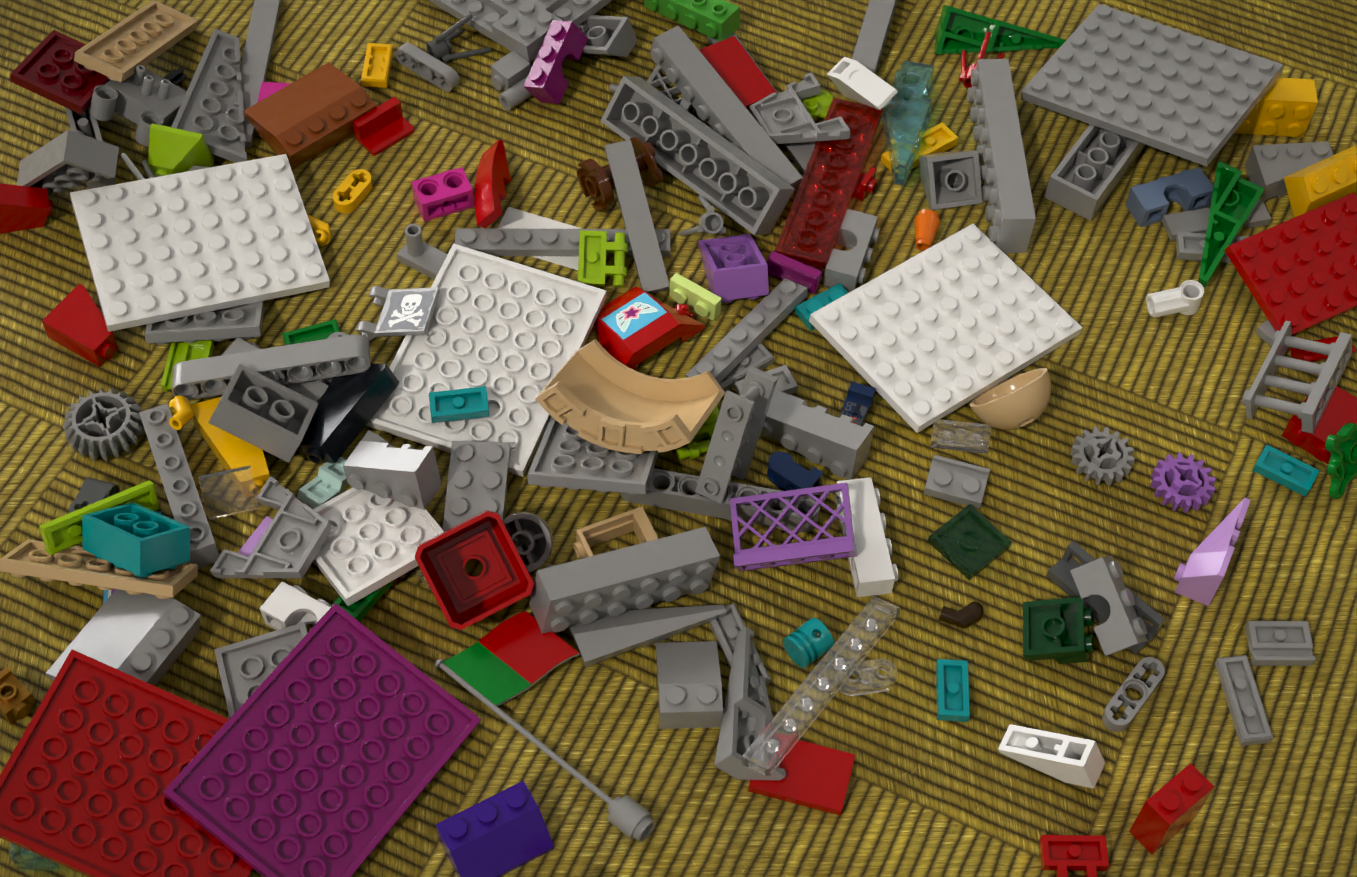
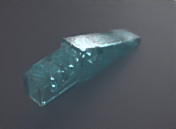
(907, 117)

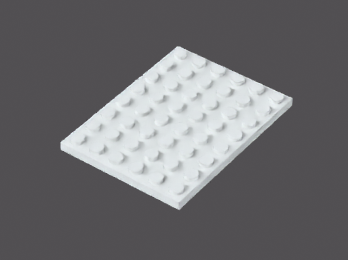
(198, 241)
(944, 326)
(495, 330)

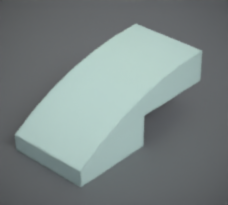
(327, 485)

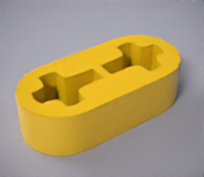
(349, 189)

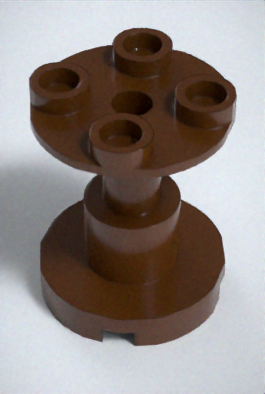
(598, 180)

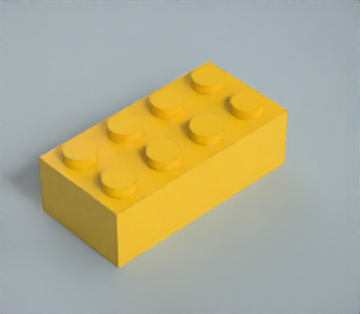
(1283, 109)

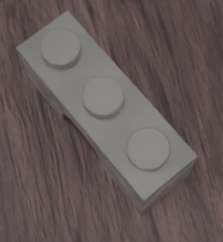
(857, 234)
(1123, 626)

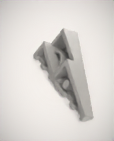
(637, 628)
(745, 713)

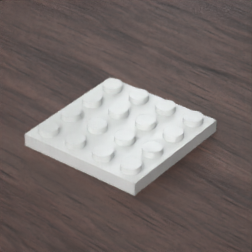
(370, 541)

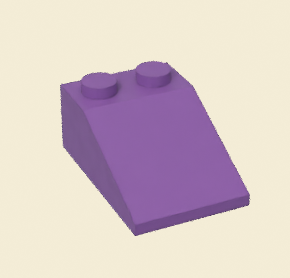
(734, 267)

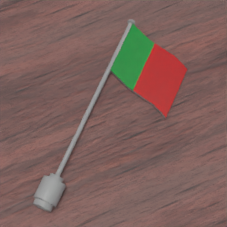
(510, 663)

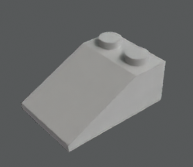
(689, 685)

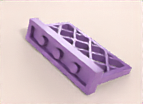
(788, 552)

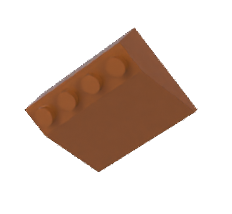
(310, 114)

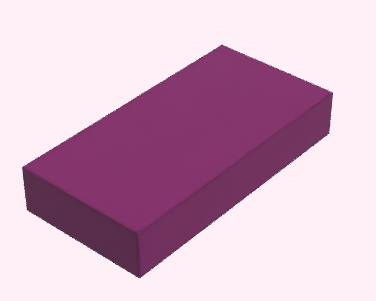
(785, 267)

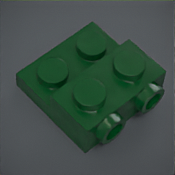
(1057, 630)

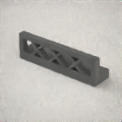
(1062, 577)

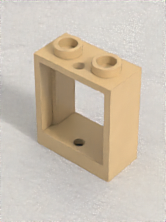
(613, 527)

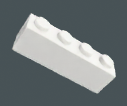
(872, 567)

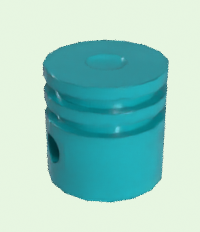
(805, 644)

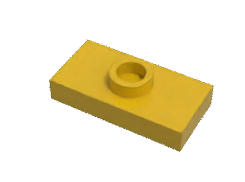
(377, 65)

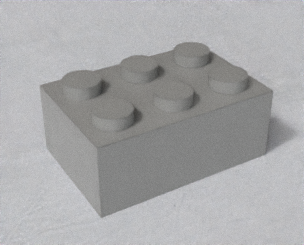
(263, 413)

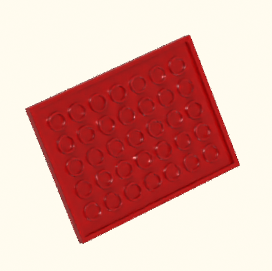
(95, 775)

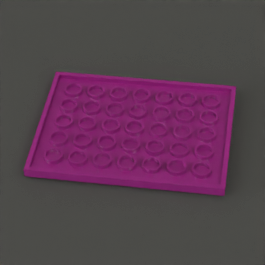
(323, 754)

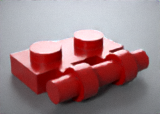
(1074, 853)

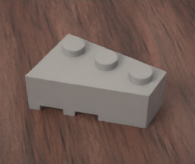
(1272, 162)
(394, 472)

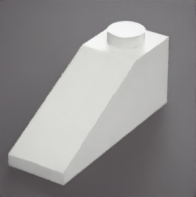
(1055, 754)

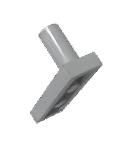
(420, 254)

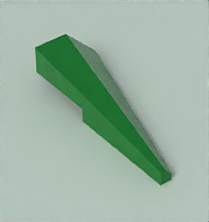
(966, 31)
(1229, 211)

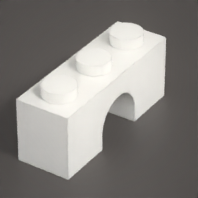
(292, 606)

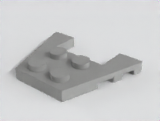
(788, 120)
(287, 543)

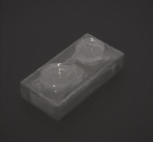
(960, 436)

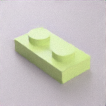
(696, 297)

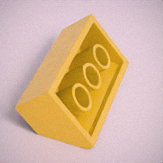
(1323, 182)

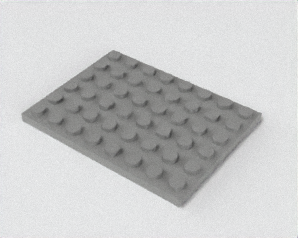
(1152, 83)

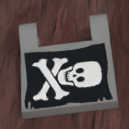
(403, 312)

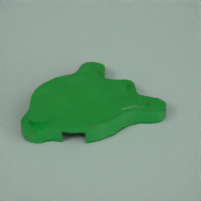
(1343, 459)

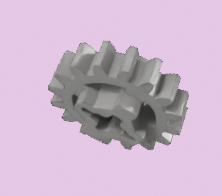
(1102, 456)

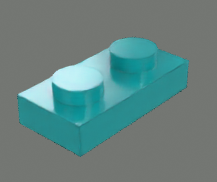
(817, 302)
(458, 404)
(1286, 470)
(952, 690)

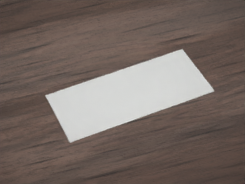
(520, 219)

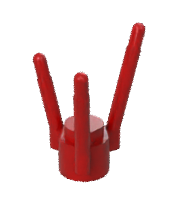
(965, 75)

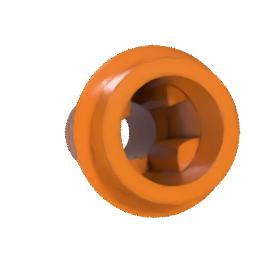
(926, 228)

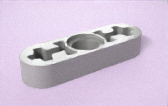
(427, 67)
(1132, 706)

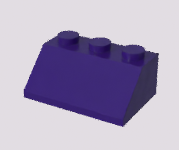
(495, 834)

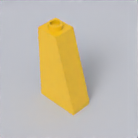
(228, 448)

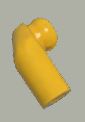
(321, 231)
(182, 413)

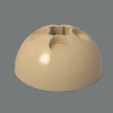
(1014, 400)

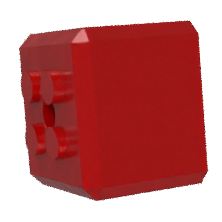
(466, 597)

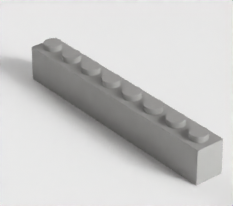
(717, 102)

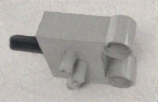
(142, 99)

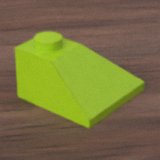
(176, 150)

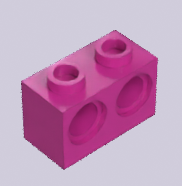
(443, 194)

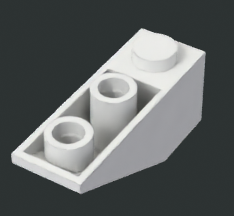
(861, 84)

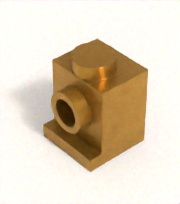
(15, 699)

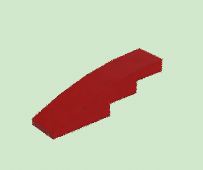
(490, 184)

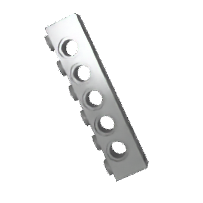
(179, 483)

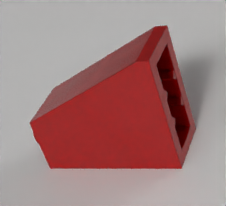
(23, 207)
(81, 327)

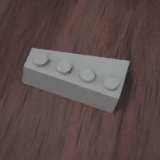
(68, 162)
(818, 435)

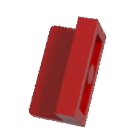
(382, 127)

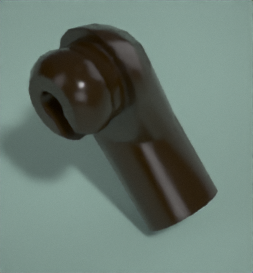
(964, 617)

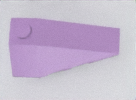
(1210, 560)

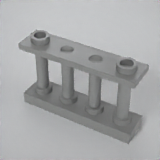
(1318, 392)
(736, 434)

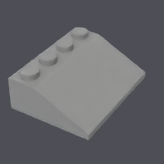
(135, 635)

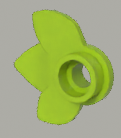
(818, 104)

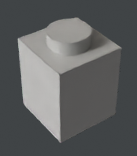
(509, 71)

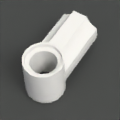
(1181, 300)

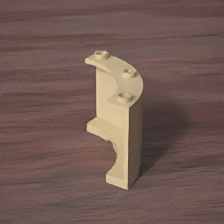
(625, 407)

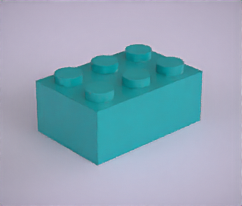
(136, 539)

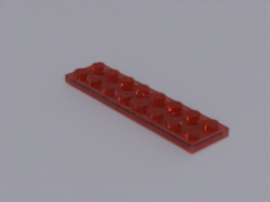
(829, 186)

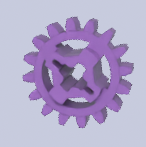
(1182, 482)

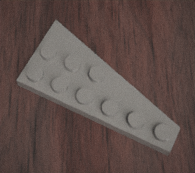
(216, 99)

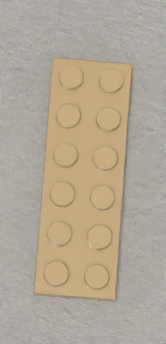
(135, 41)
(83, 568)

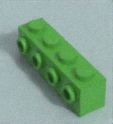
(710, 17)

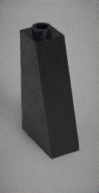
(345, 412)

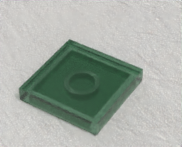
(969, 542)

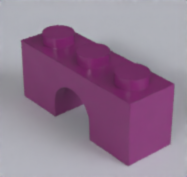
(545, 78)

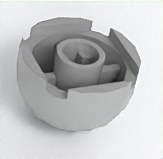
(531, 538)

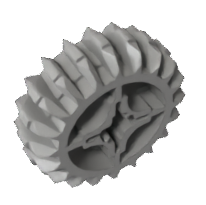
(87, 432)

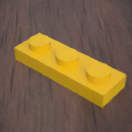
(935, 140)

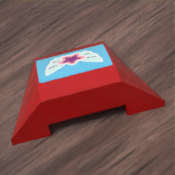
(640, 326)

